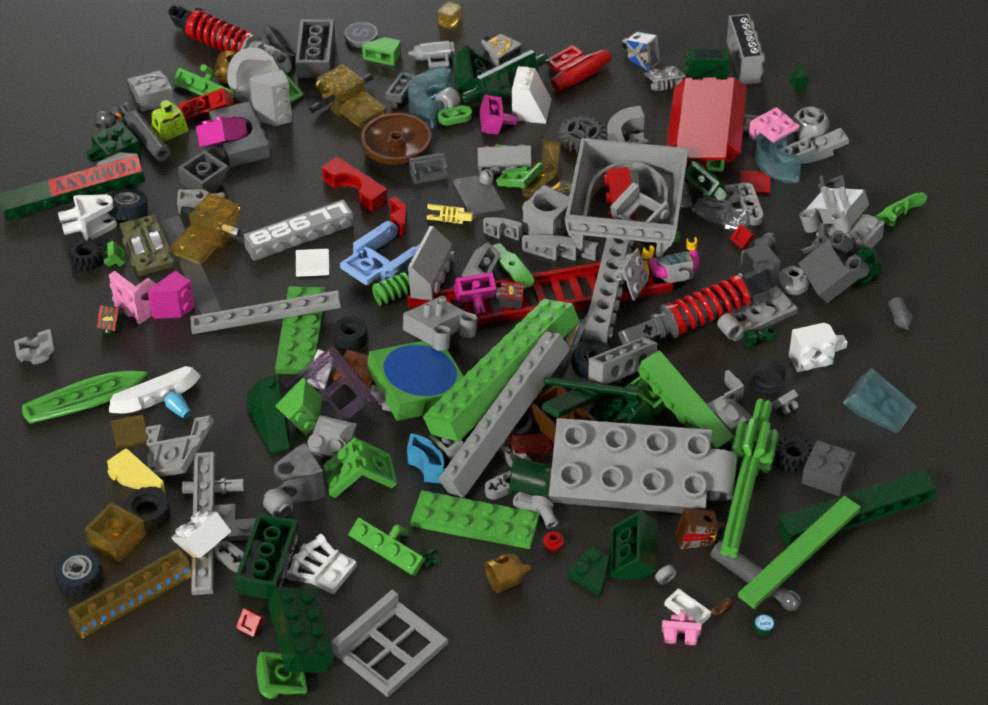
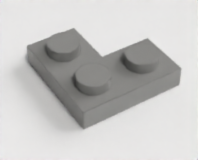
(239, 528)

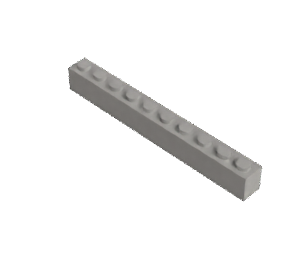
(504, 414)

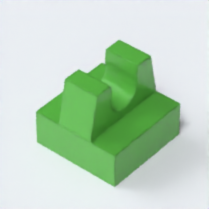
(114, 254)

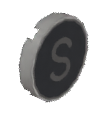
(360, 33)

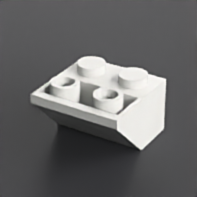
(201, 533)

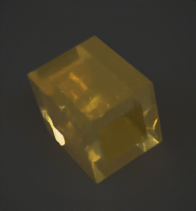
(449, 15)

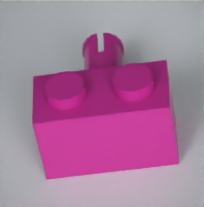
(492, 115)
(475, 290)

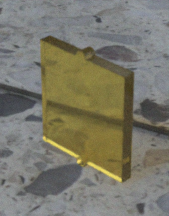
(129, 431)

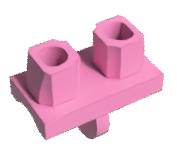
(681, 625)

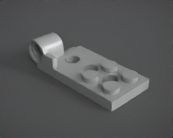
(768, 315)

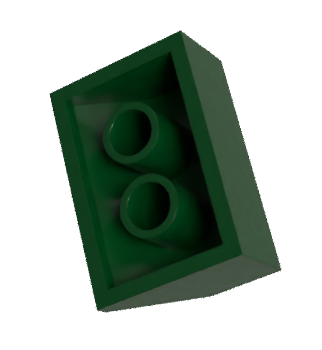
(467, 67)
(633, 547)

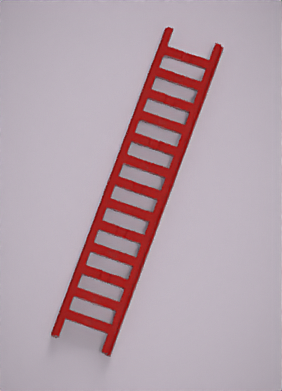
(548, 277)

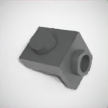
(832, 183)

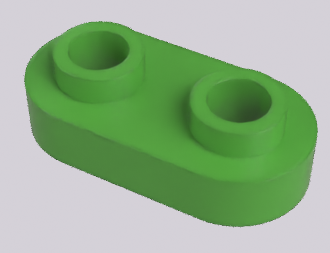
(454, 115)

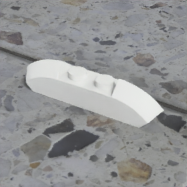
(153, 391)

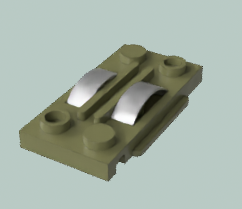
(146, 245)

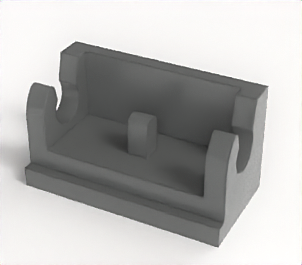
(428, 168)

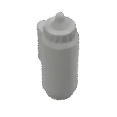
(432, 51)

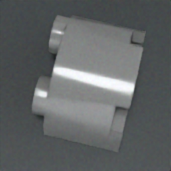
(36, 349)

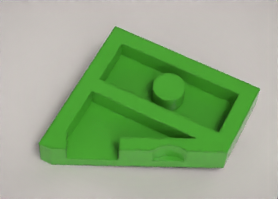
(519, 177)

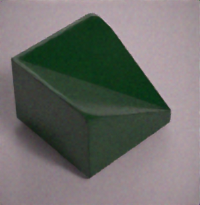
(799, 79)

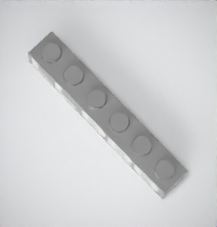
(298, 230)

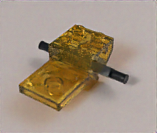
(348, 96)
(208, 228)

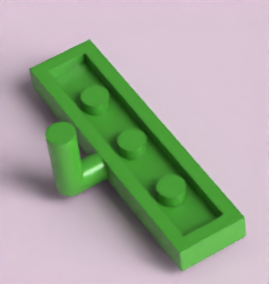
(196, 83)
(387, 545)

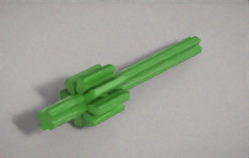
(755, 451)

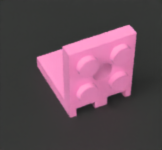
(131, 297)

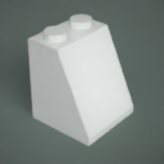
(529, 96)

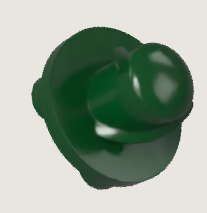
(871, 258)

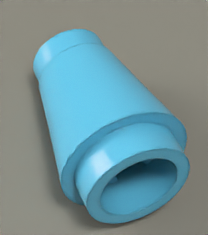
(177, 404)

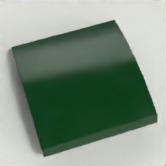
(530, 477)

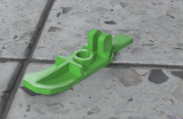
(891, 212)
(514, 267)

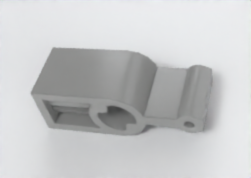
(192, 197)

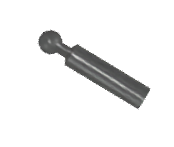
(145, 132)
(748, 570)

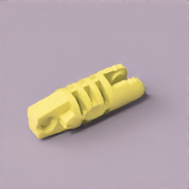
(449, 214)

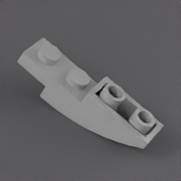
(818, 148)

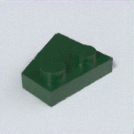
(590, 570)

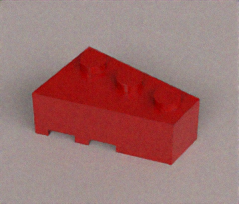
(617, 181)

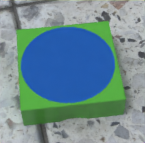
(412, 377)

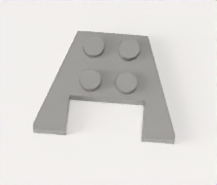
(175, 454)

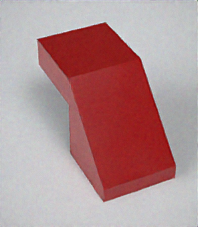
(398, 214)

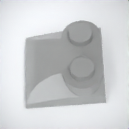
(330, 436)

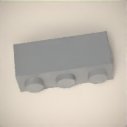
(504, 158)

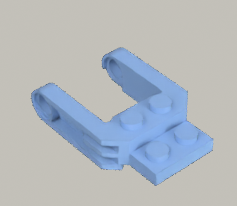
(369, 265)

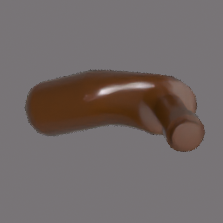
(723, 607)

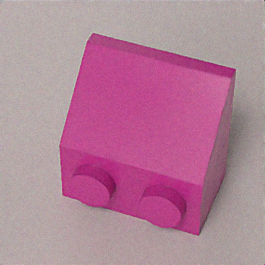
(171, 297)

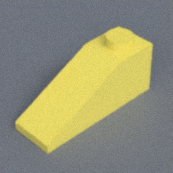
(132, 472)

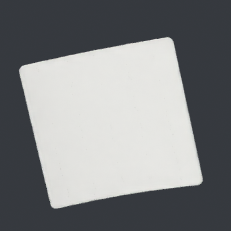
(312, 262)

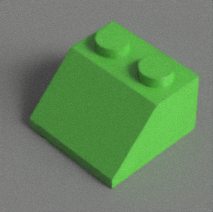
(302, 406)

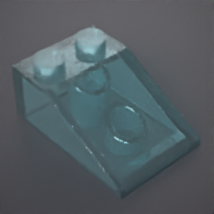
(879, 402)

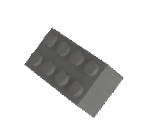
(315, 47)

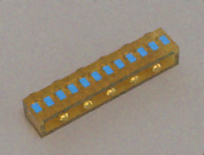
(129, 593)

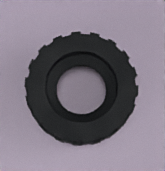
(149, 495)

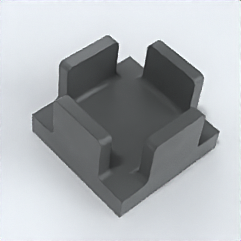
(762, 259)

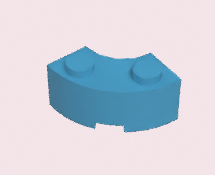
(425, 457)

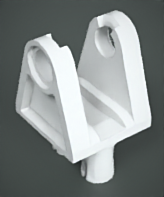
(89, 216)

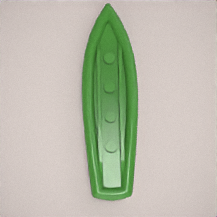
(81, 395)

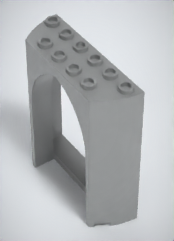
(655, 164)

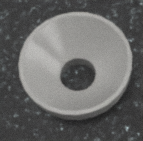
(793, 284)

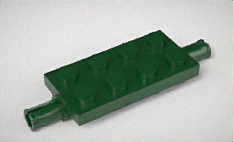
(500, 79)

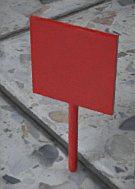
(759, 180)

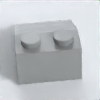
(864, 232)

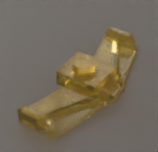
(550, 161)

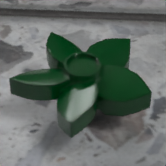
(431, 557)

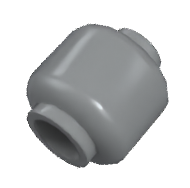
(447, 98)
(278, 502)

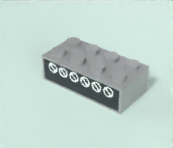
(745, 49)

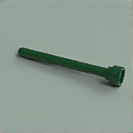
(630, 391)

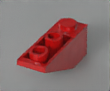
(200, 106)

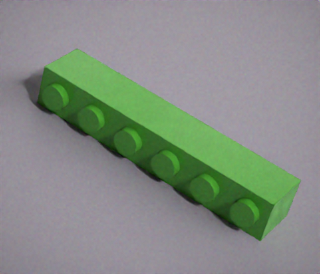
(683, 399)

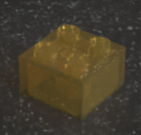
(115, 532)

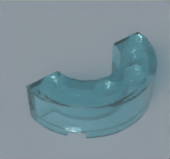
(425, 87)
(774, 162)

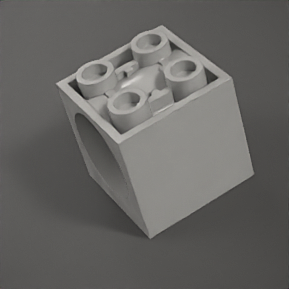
(545, 213)

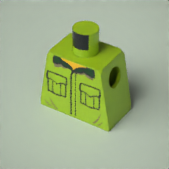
(168, 121)

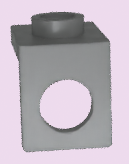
(734, 385)

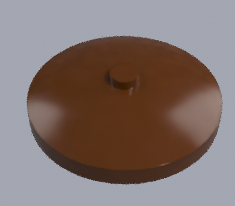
(395, 138)

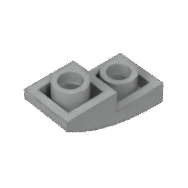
(500, 226)

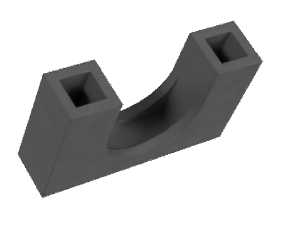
(250, 148)

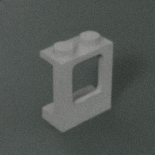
(632, 199)

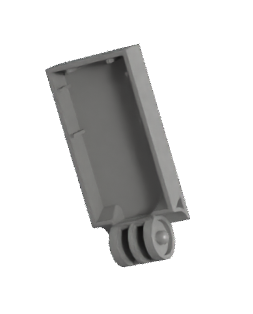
(638, 466)

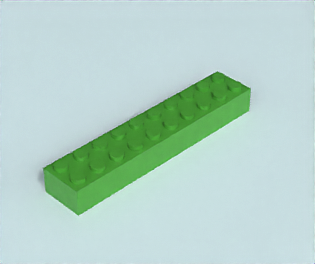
(476, 392)

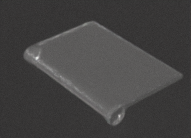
(478, 196)

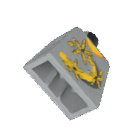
(500, 49)

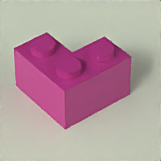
(221, 131)

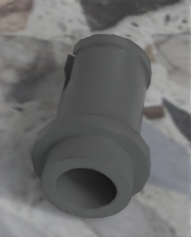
(769, 238)

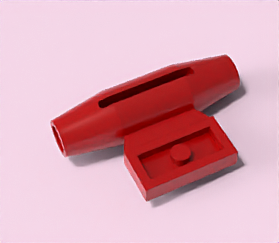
(575, 66)

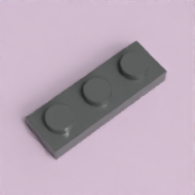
(279, 42)

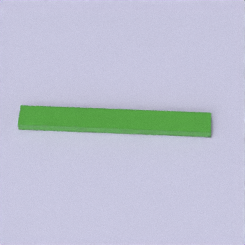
(799, 552)

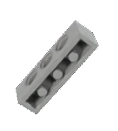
(620, 361)

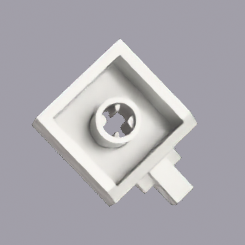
(814, 346)

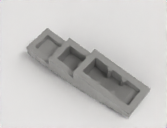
(554, 246)

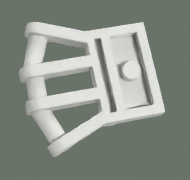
(330, 574)

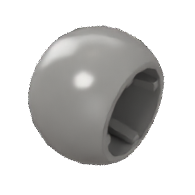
(812, 123)

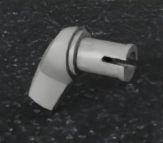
(537, 504)

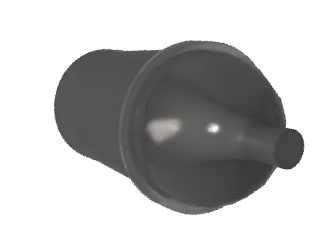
(900, 313)

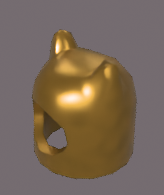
(221, 66)
(505, 572)

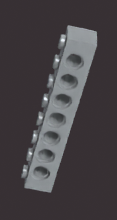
(607, 291)

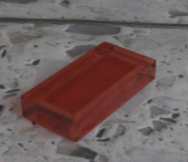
(531, 443)

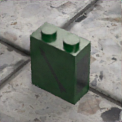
(707, 64)

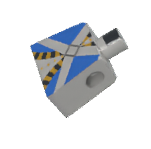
(642, 50)

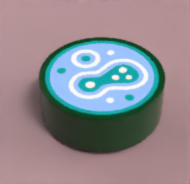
(764, 624)

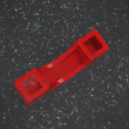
(340, 173)

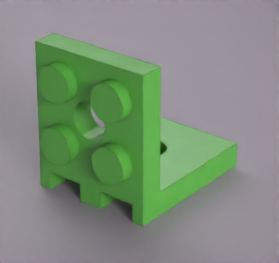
(357, 460)

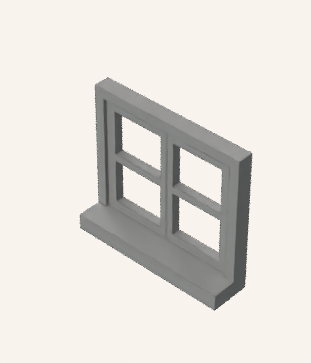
(368, 625)

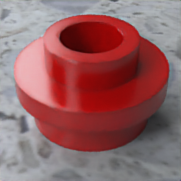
(553, 541)

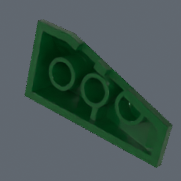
(266, 416)

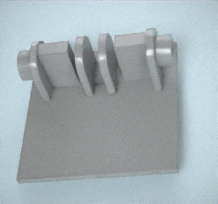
(660, 78)
(633, 272)

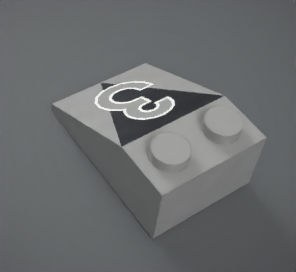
(150, 90)

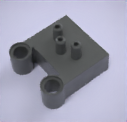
(829, 271)

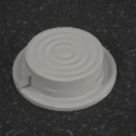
(248, 64)

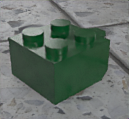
(112, 141)

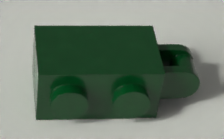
(706, 181)

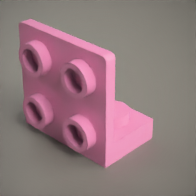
(773, 125)

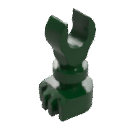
(751, 336)

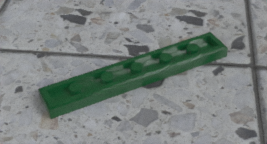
(573, 400)

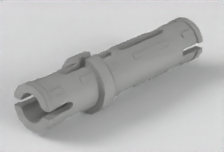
(220, 486)

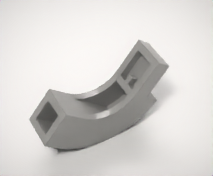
(625, 121)

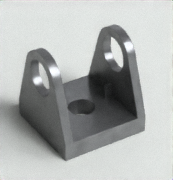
(306, 476)

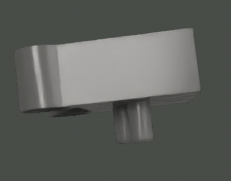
(835, 207)
(437, 321)

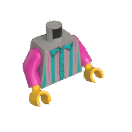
(674, 266)

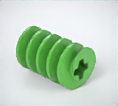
(390, 288)

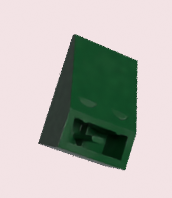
(622, 411)

